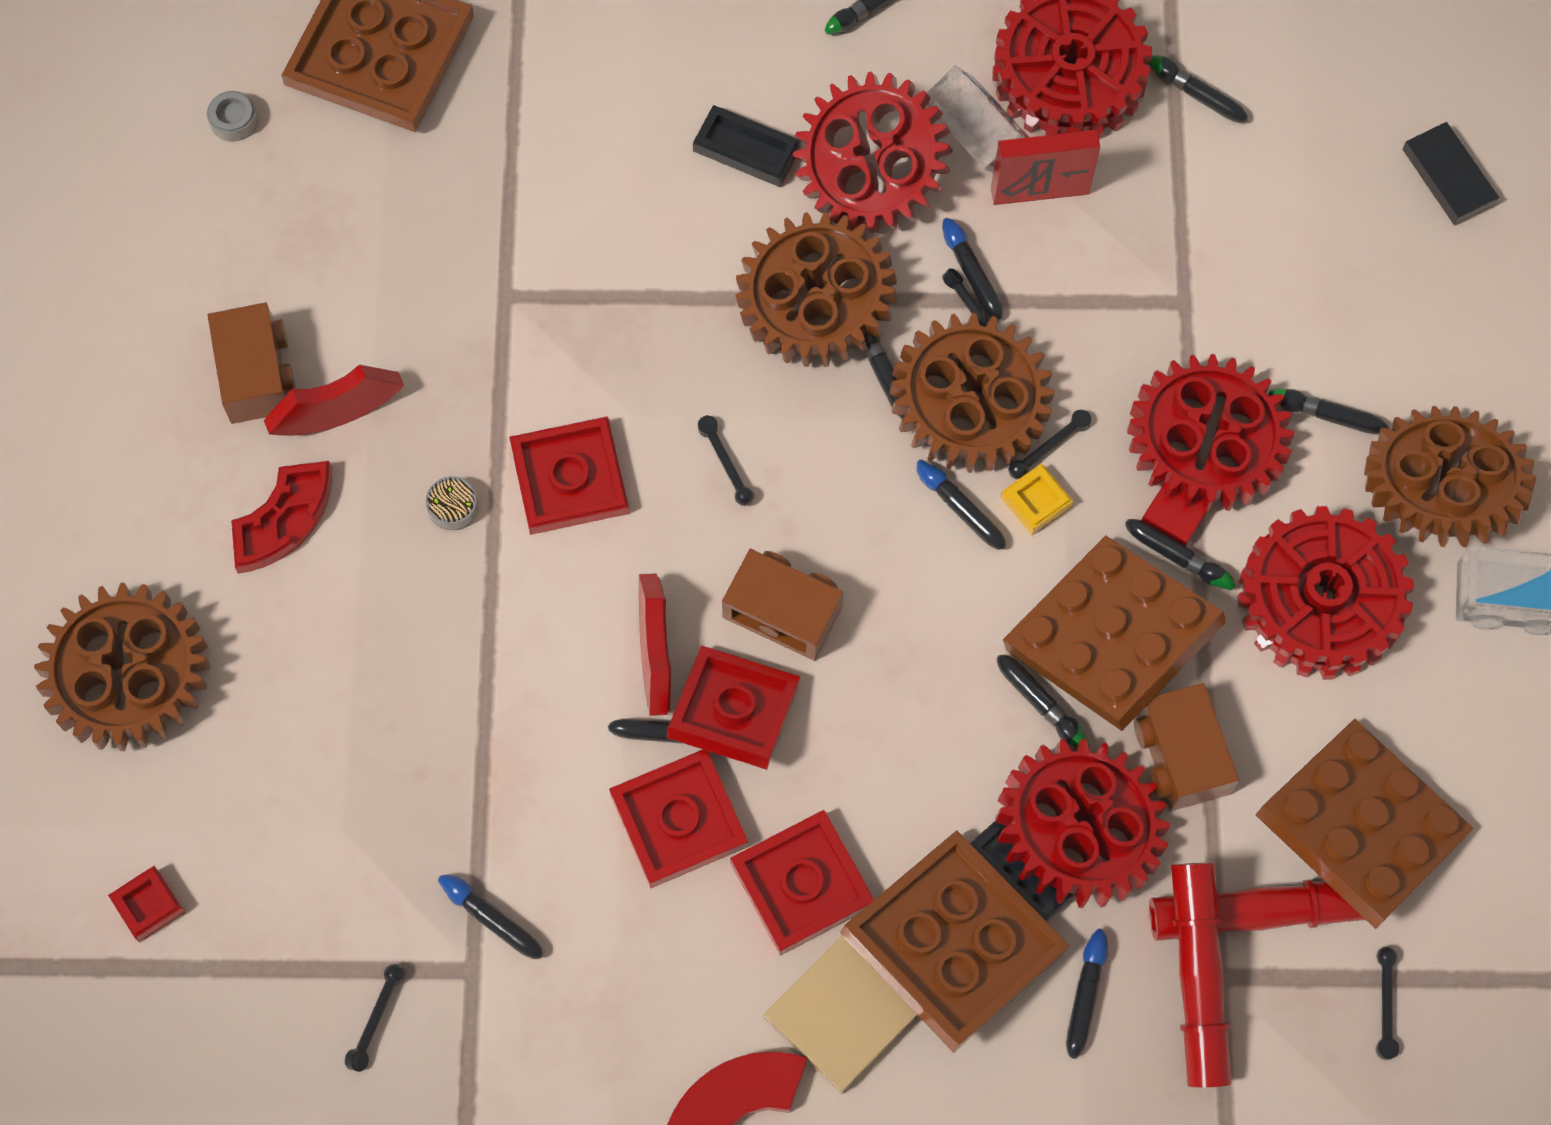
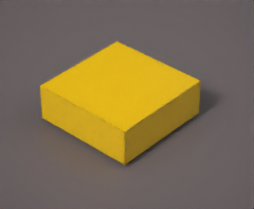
(1036, 499)

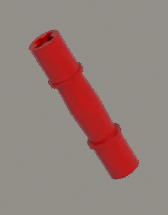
(1263, 909)
(1201, 975)

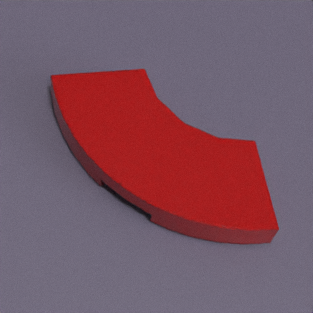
(334, 403)
(285, 518)
(654, 644)
(741, 1089)

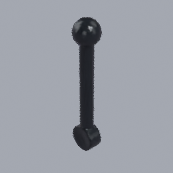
(954, 280)
(1079, 422)
(708, 428)
(1387, 1047)
(357, 1058)

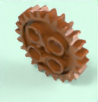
(851, 310)
(932, 408)
(1471, 500)
(74, 670)

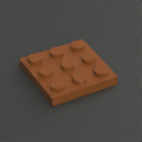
(379, 55)
(1114, 632)
(1364, 822)
(954, 940)

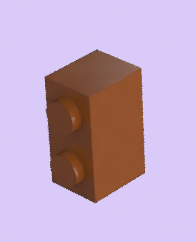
(250, 361)
(782, 603)
(1186, 747)

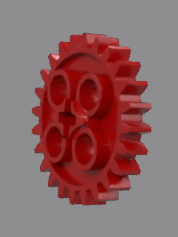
(912, 138)
(1255, 446)
(1082, 823)

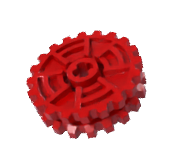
(1066, 97)
(1308, 627)

